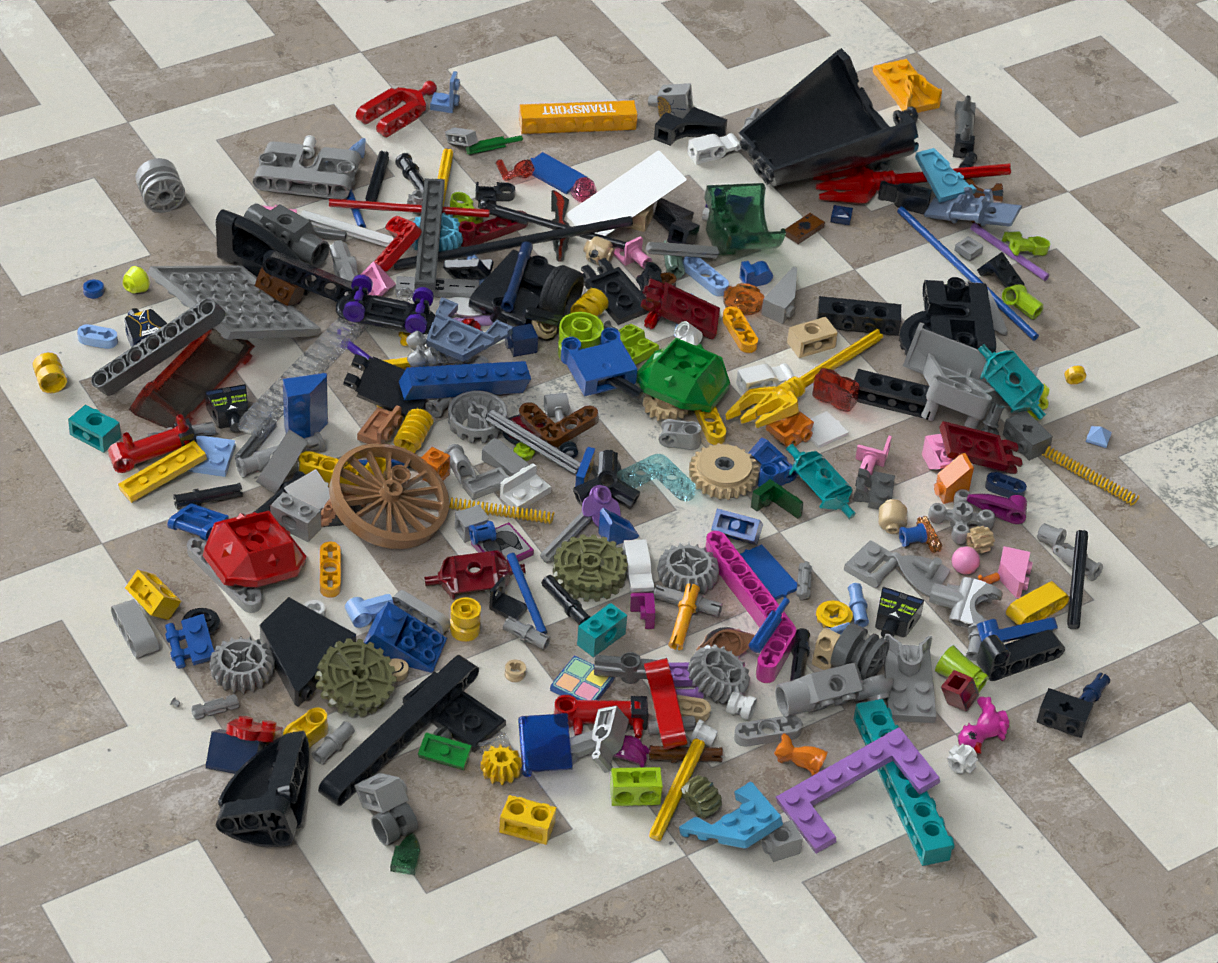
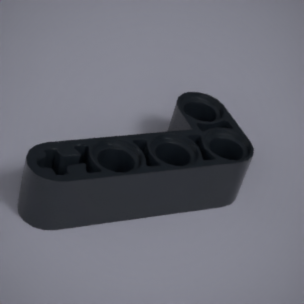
(1017, 656)

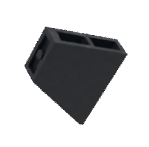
(298, 643)

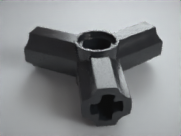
(607, 472)

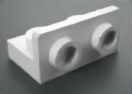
(524, 488)

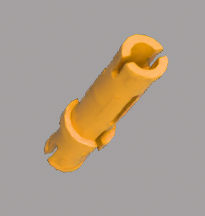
(686, 609)

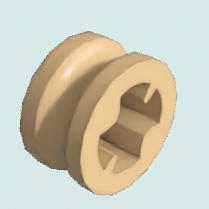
(515, 676)

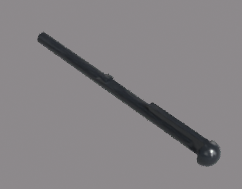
(523, 218)

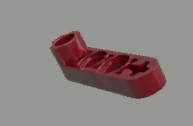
(472, 235)

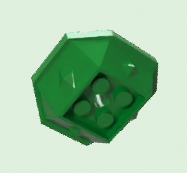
(685, 376)

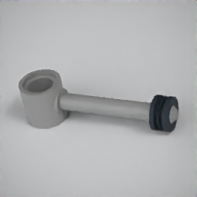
(558, 406)

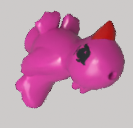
(988, 725)

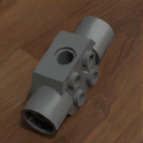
(293, 230)

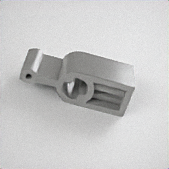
(608, 735)

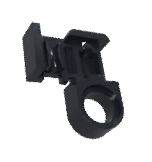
(495, 193)

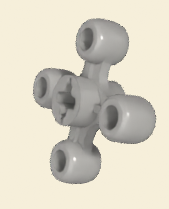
(421, 356)
(960, 516)

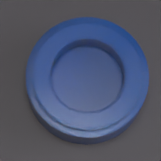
(93, 288)

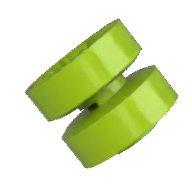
(581, 326)

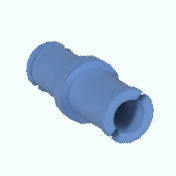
(858, 604)

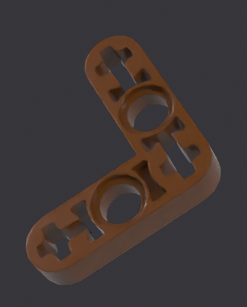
(584, 419)

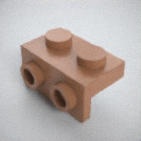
(380, 426)

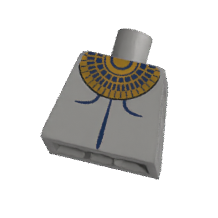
(673, 99)

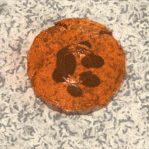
(744, 297)

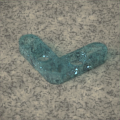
(653, 468)

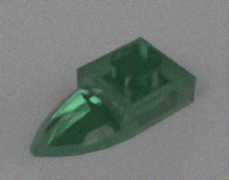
(406, 856)

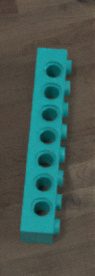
(915, 810)

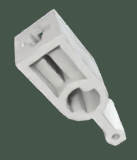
(711, 147)
(762, 376)
(638, 565)

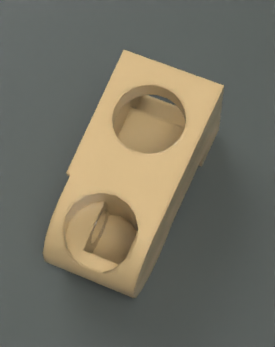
(824, 647)

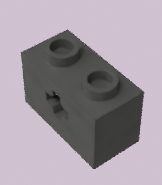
(1028, 434)

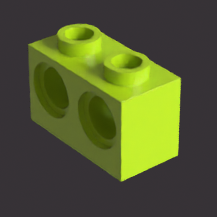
(635, 786)

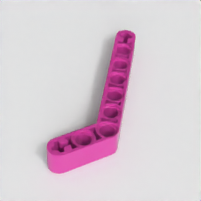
(756, 601)

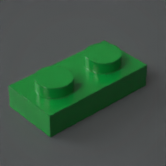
(444, 751)

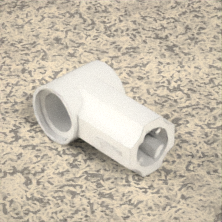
(688, 333)

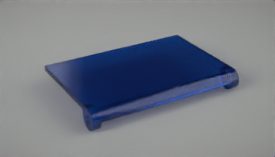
(544, 743)

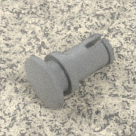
(974, 643)

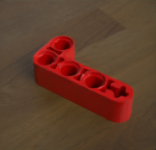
(666, 704)

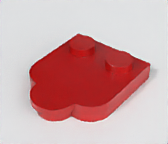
(246, 729)

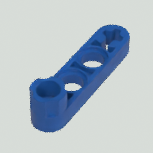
(1015, 632)

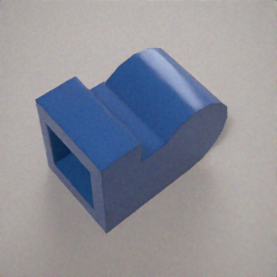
(755, 274)

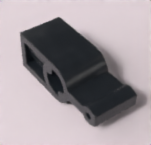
(906, 195)

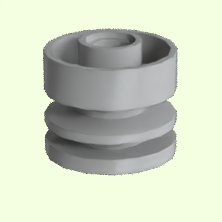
(160, 185)

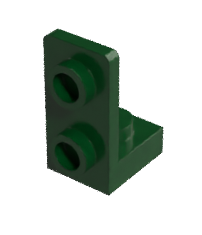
(773, 492)

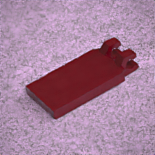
(681, 306)
(980, 447)

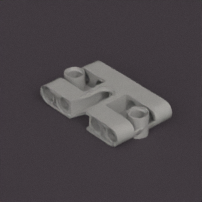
(284, 171)

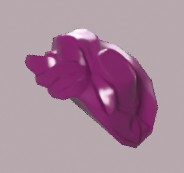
(633, 751)

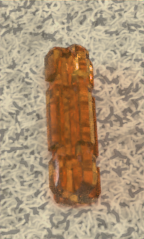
(932, 538)

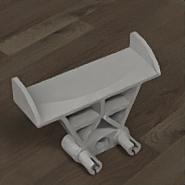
(953, 376)

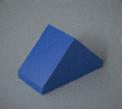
(615, 527)

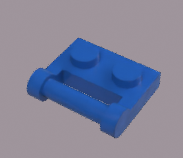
(195, 520)

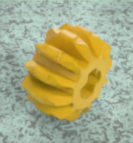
(501, 764)

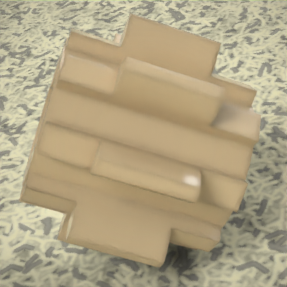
(980, 539)

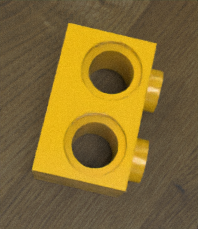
(153, 594)
(527, 819)

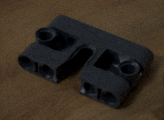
(491, 291)
(960, 311)

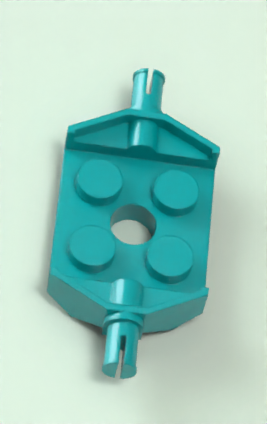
(1019, 396)
(831, 490)

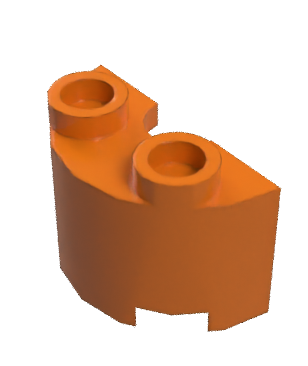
(791, 429)

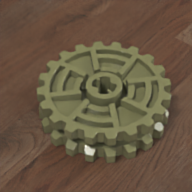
(590, 567)
(355, 677)

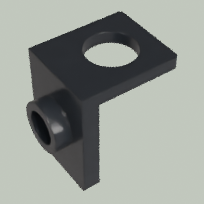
(505, 604)

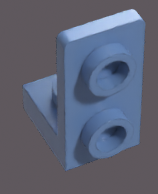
(447, 102)

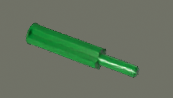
(491, 144)

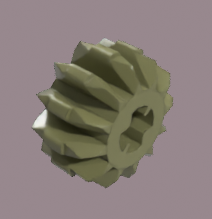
(701, 796)

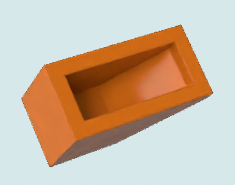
(953, 478)

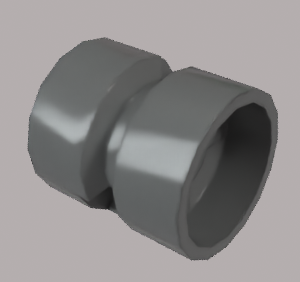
(392, 824)

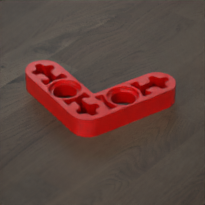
(405, 233)

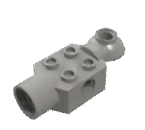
(828, 688)

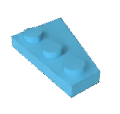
(941, 177)

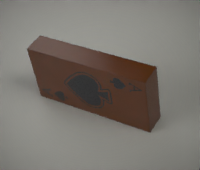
(804, 228)

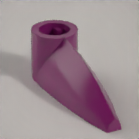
(1008, 509)

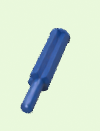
(768, 627)

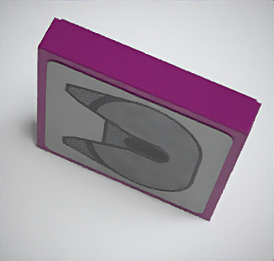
(506, 542)

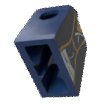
(141, 324)

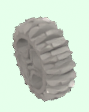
(688, 565)
(243, 670)
(718, 673)

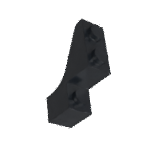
(694, 124)
(677, 222)

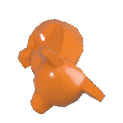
(805, 757)

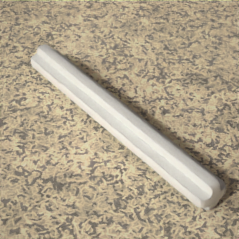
(351, 230)

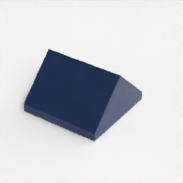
(230, 753)

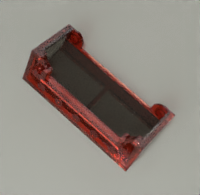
(183, 383)

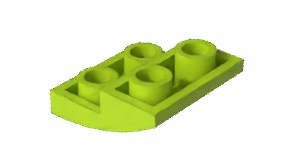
(636, 343)

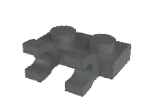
(880, 486)

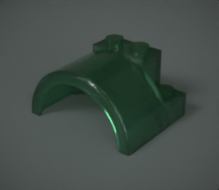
(738, 218)

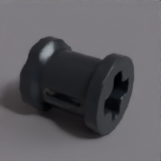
(910, 110)

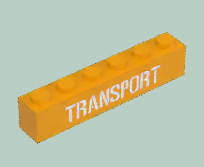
(577, 117)

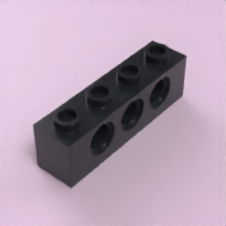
(860, 315)
(891, 393)

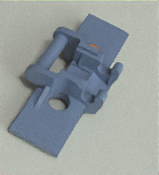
(974, 209)

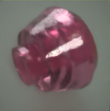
(583, 189)

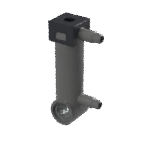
(964, 127)

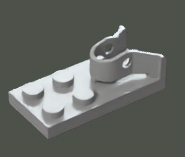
(913, 688)

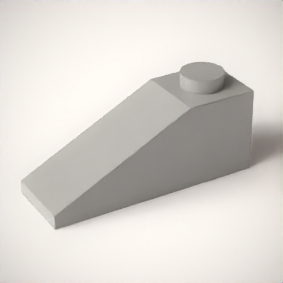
(780, 300)

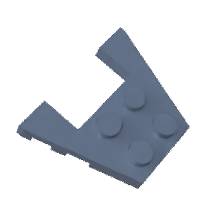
(460, 339)

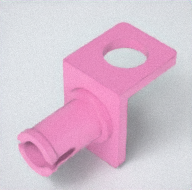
(633, 253)
(872, 457)

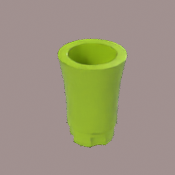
(955, 660)

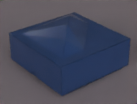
(841, 215)

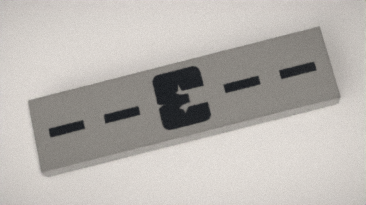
(444, 287)

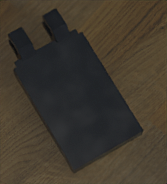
(620, 291)
(380, 384)

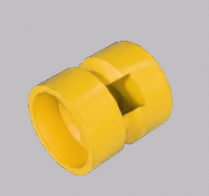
(592, 302)
(49, 372)
(465, 619)

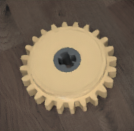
(723, 471)

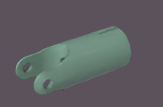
(674, 265)

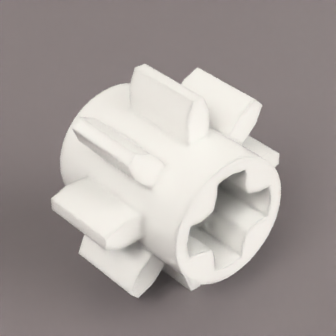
(962, 759)

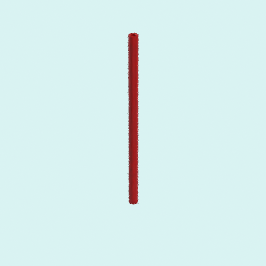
(405, 208)

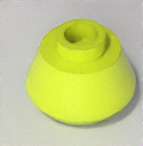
(136, 280)

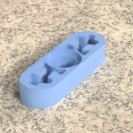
(714, 284)

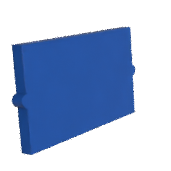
(555, 172)
(769, 572)

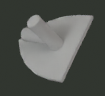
(923, 571)

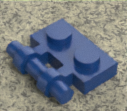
(197, 638)

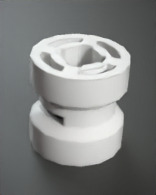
(741, 705)

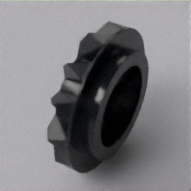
(211, 617)

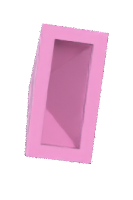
(381, 281)

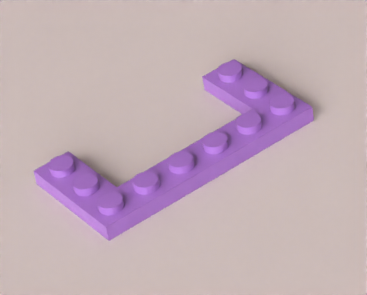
(800, 799)

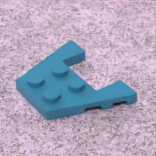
(741, 827)

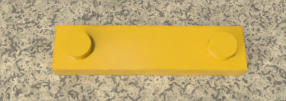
(162, 471)

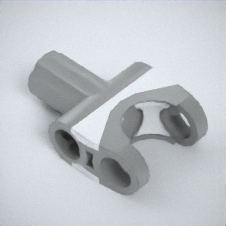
(964, 600)

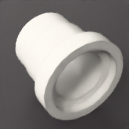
(704, 733)

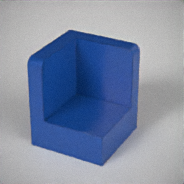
(764, 451)

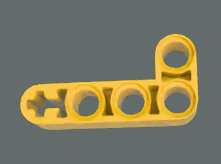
(325, 465)

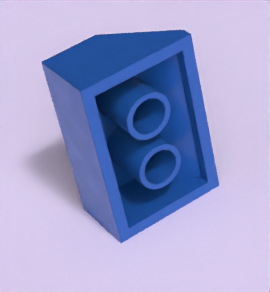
(305, 404)

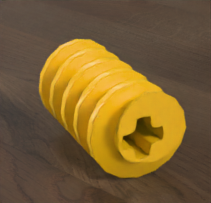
(414, 430)

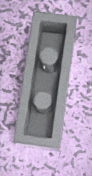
(461, 136)

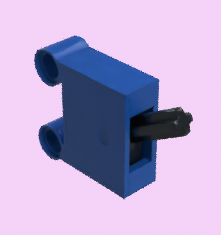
(601, 366)

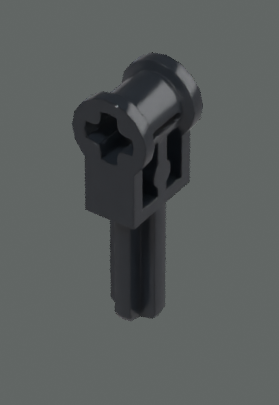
(651, 271)

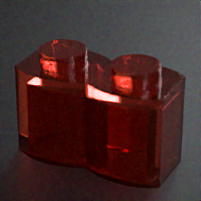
(835, 389)

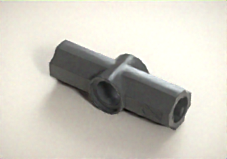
(628, 667)

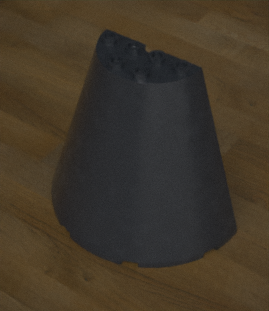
(824, 128)

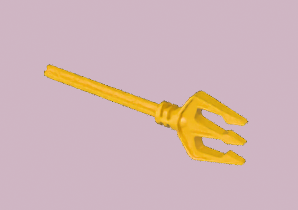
(784, 396)

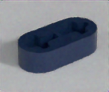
(1005, 485)

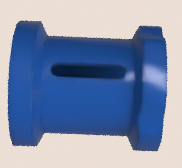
(482, 532)
(912, 534)

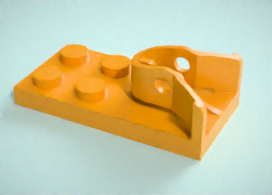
(908, 86)

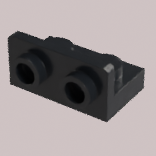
(468, 269)

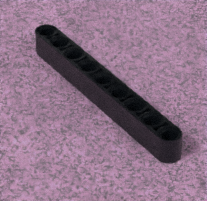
(398, 730)

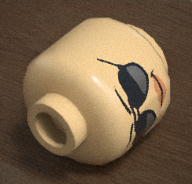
(598, 249)

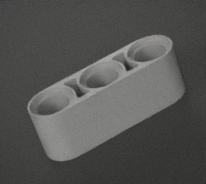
(281, 461)
(134, 628)

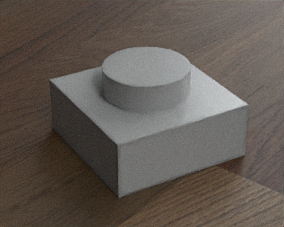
(968, 248)

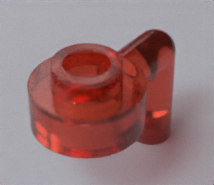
(522, 169)

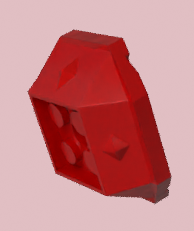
(253, 551)

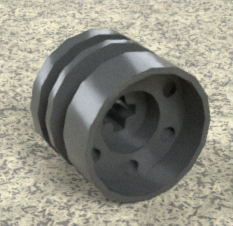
(856, 648)

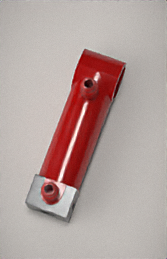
(128, 453)
(585, 711)

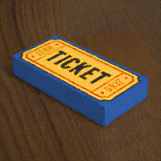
(586, 466)

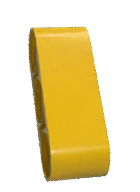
(1038, 604)

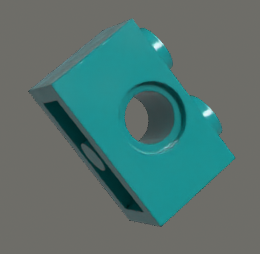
(94, 428)
(602, 630)

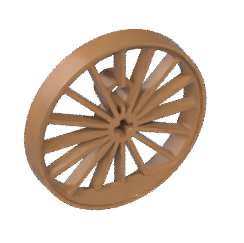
(389, 494)

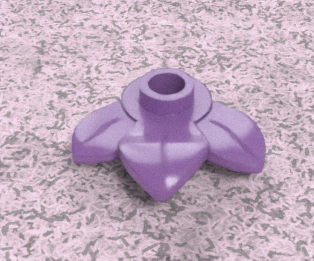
(593, 503)

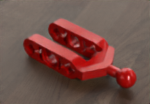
(390, 99)

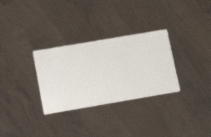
(629, 192)

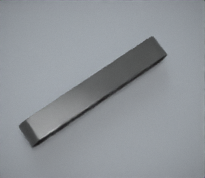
(158, 346)

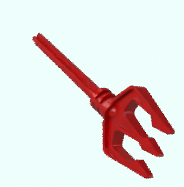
(866, 182)

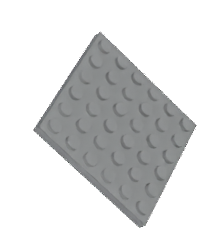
(246, 307)

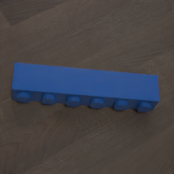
(457, 379)

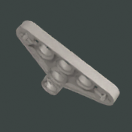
(240, 596)

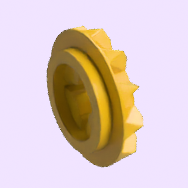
(832, 608)

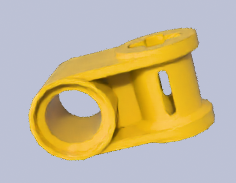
(314, 724)

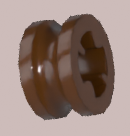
(669, 278)

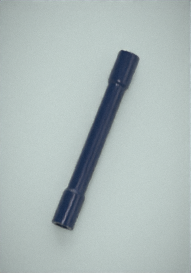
(511, 294)

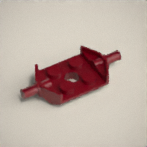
(455, 573)

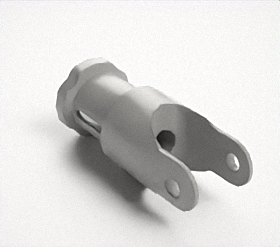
(459, 462)
(1092, 568)

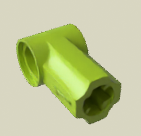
(1024, 301)

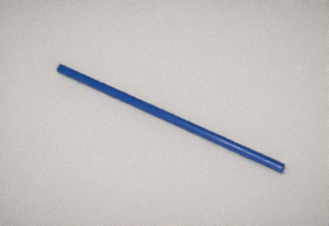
(966, 272)

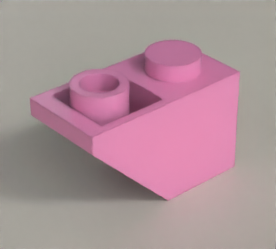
(934, 452)
(1013, 569)

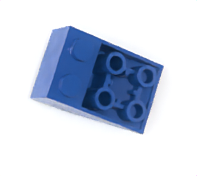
(405, 638)

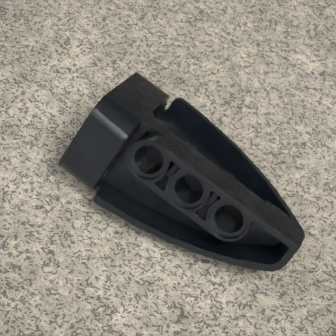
(247, 241)
(268, 794)

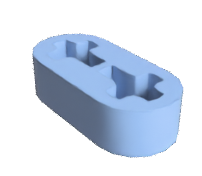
(97, 336)

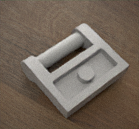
(867, 560)

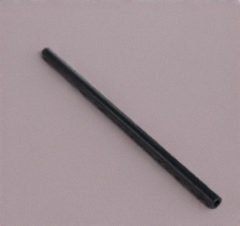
(517, 241)

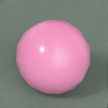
(965, 560)

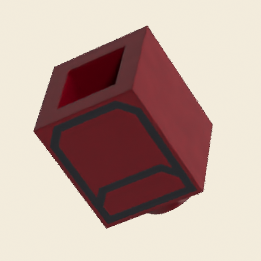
(960, 690)

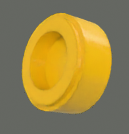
(1075, 375)

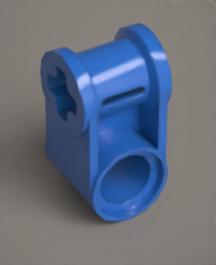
(776, 470)

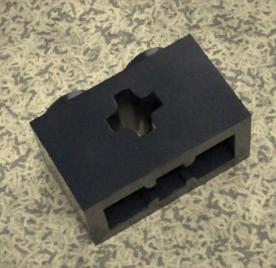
(1065, 713)

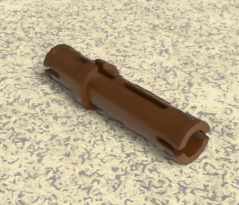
(709, 754)

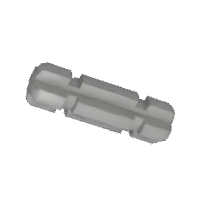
(804, 580)
(215, 706)

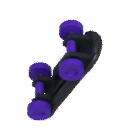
(386, 311)

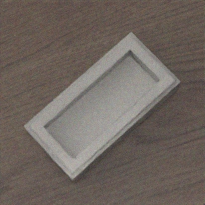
(485, 483)

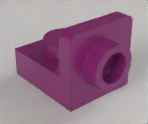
(645, 605)

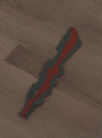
(559, 205)

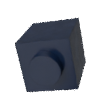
(522, 341)

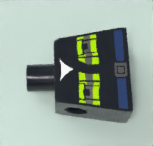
(227, 406)
(897, 612)

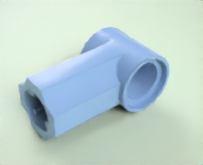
(363, 611)

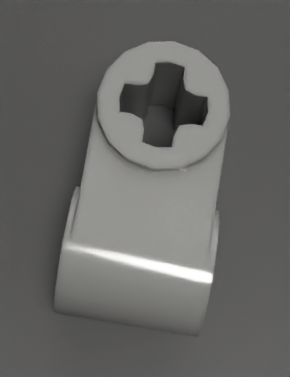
(682, 434)

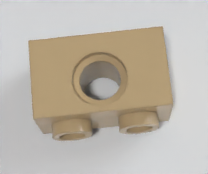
(812, 337)

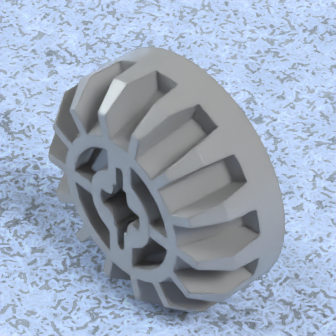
(474, 407)

